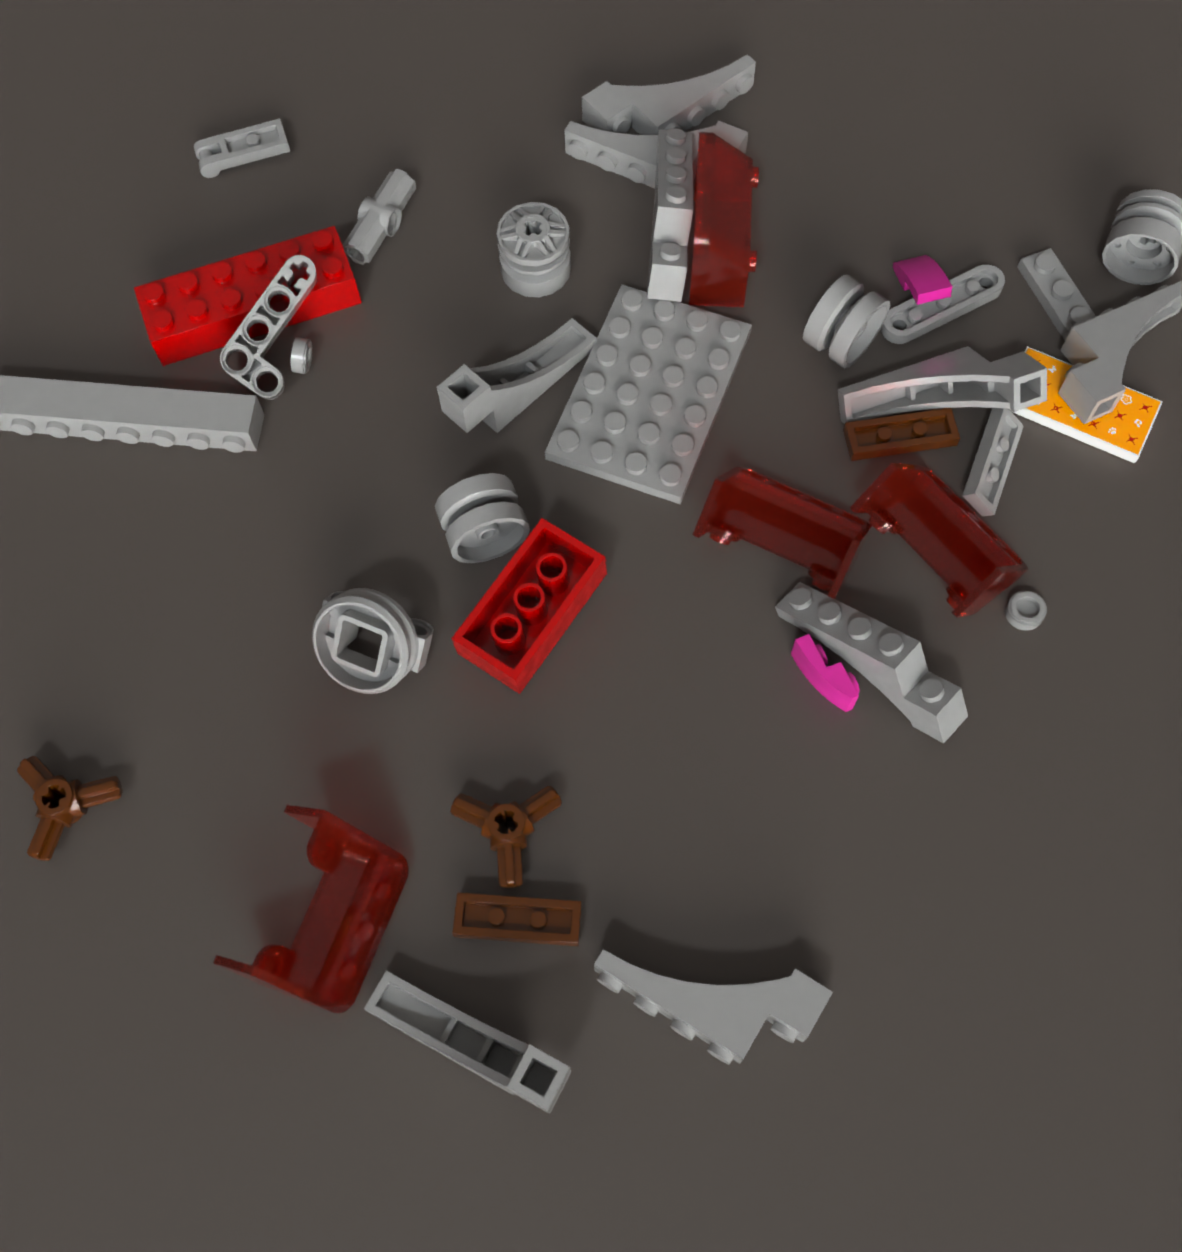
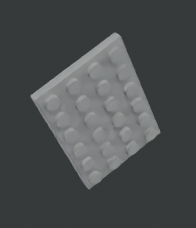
(649, 394)

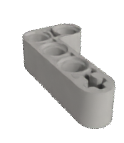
(274, 320)

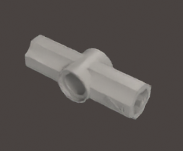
(379, 216)

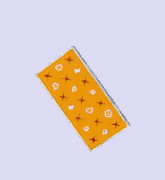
(1117, 433)

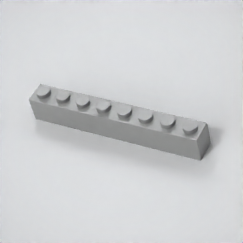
(130, 413)

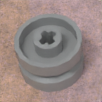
(846, 321)
(482, 518)

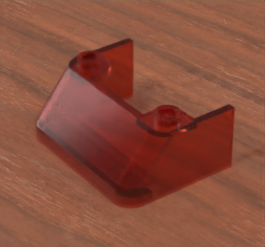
(722, 224)
(784, 523)
(944, 534)
(343, 919)

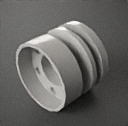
(1145, 237)
(534, 249)

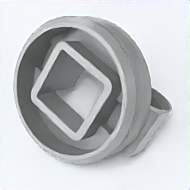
(402, 647)

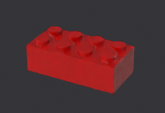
(530, 605)

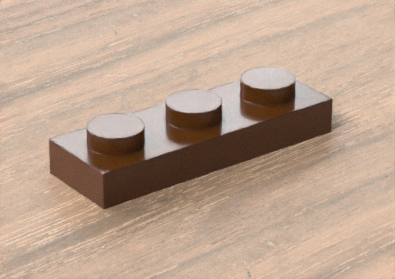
(901, 434)
(517, 919)

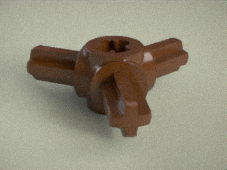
(61, 802)
(507, 845)

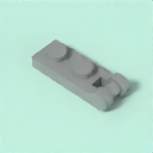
(240, 147)

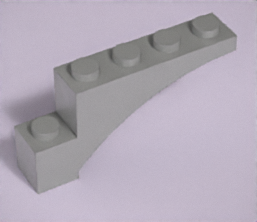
(666, 105)
(635, 154)
(671, 215)
(1101, 348)
(947, 381)
(508, 387)
(882, 656)
(721, 1014)
(469, 1042)

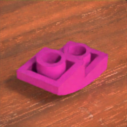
(923, 279)
(831, 681)

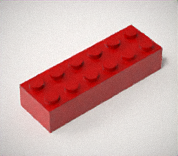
(207, 304)

